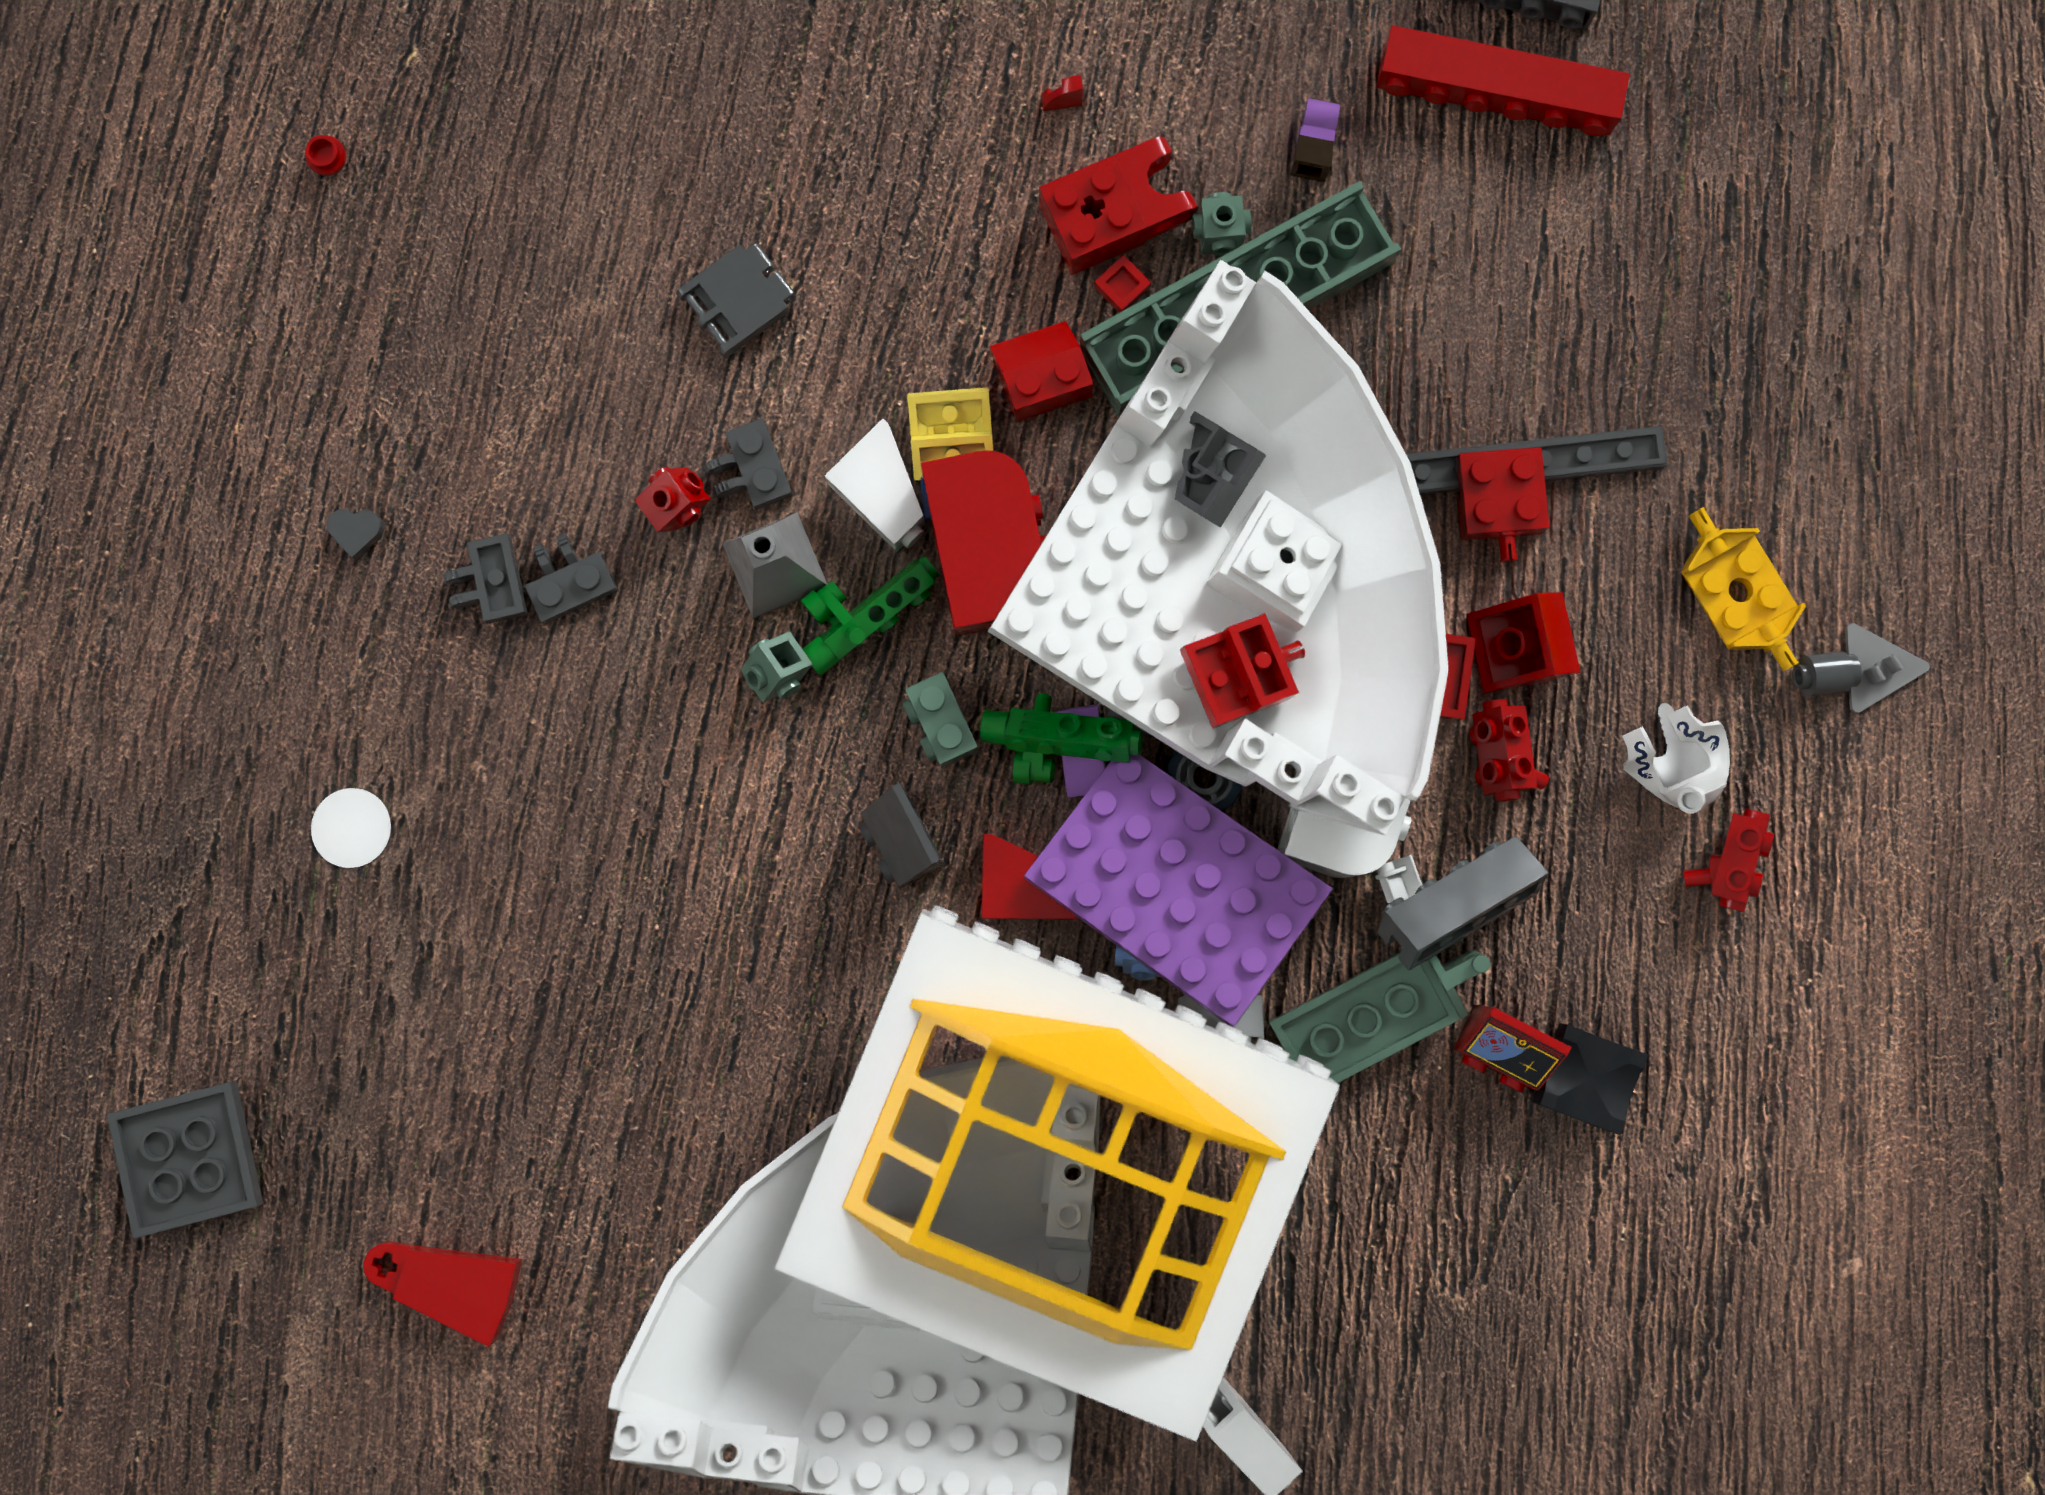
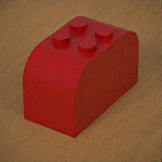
(982, 532)

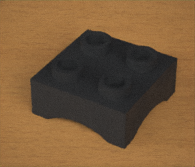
(1592, 1080)

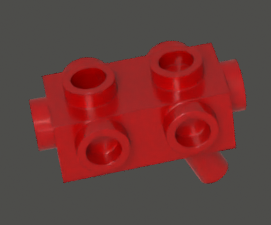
(1504, 751)
(1734, 872)

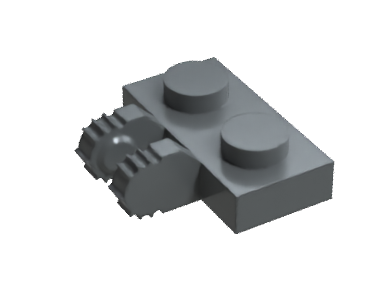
(758, 465)
(495, 577)
(569, 587)

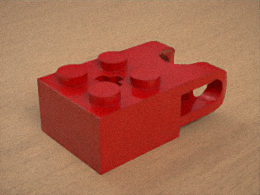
(1121, 197)

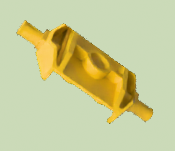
(1769, 607)

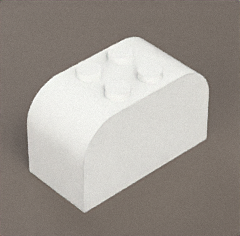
(1338, 847)

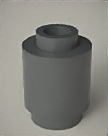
(1827, 673)

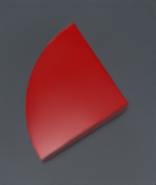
(1064, 97)

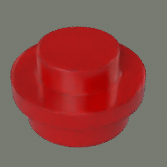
(325, 155)

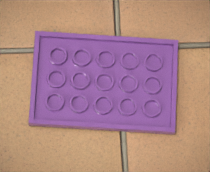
(1178, 886)

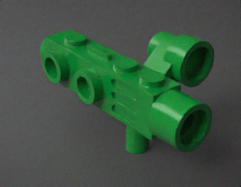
(874, 613)
(1043, 733)

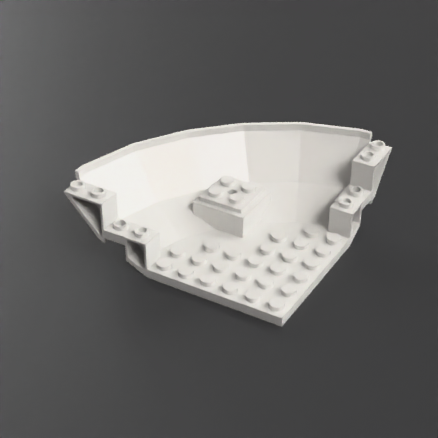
(1143, 575)
(840, 1393)

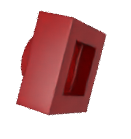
(1122, 284)

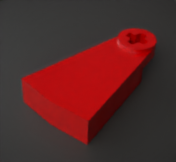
(450, 1286)

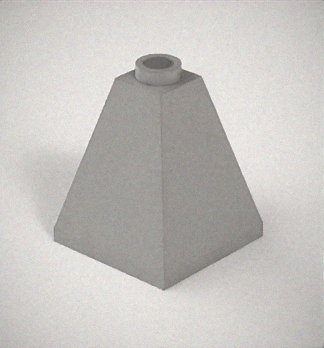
(775, 565)

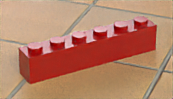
(1502, 81)

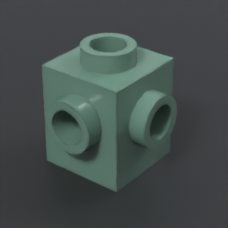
(1221, 223)
(776, 667)

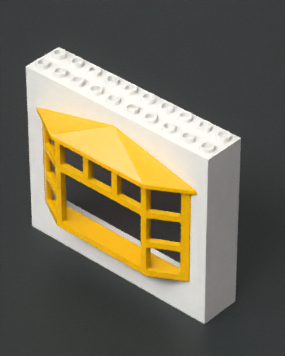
(1108, 1044)

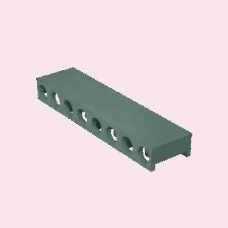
(1310, 253)

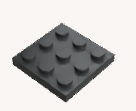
(184, 1159)

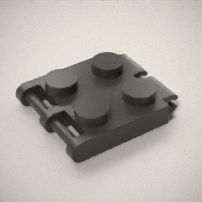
(738, 297)

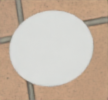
(350, 828)

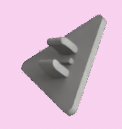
(1883, 667)

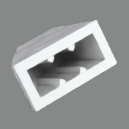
(879, 488)
(1249, 1442)

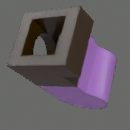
(1315, 140)

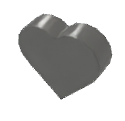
(355, 531)

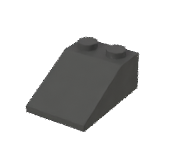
(901, 838)

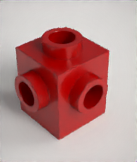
(673, 499)

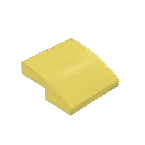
(948, 424)

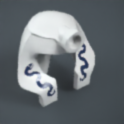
(1691, 769)

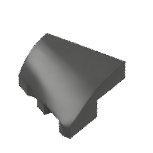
(1215, 470)

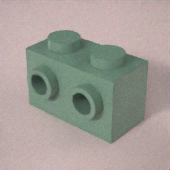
(945, 727)

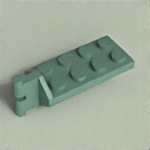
(1377, 1013)

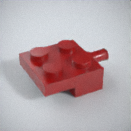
(1502, 497)
(1241, 670)

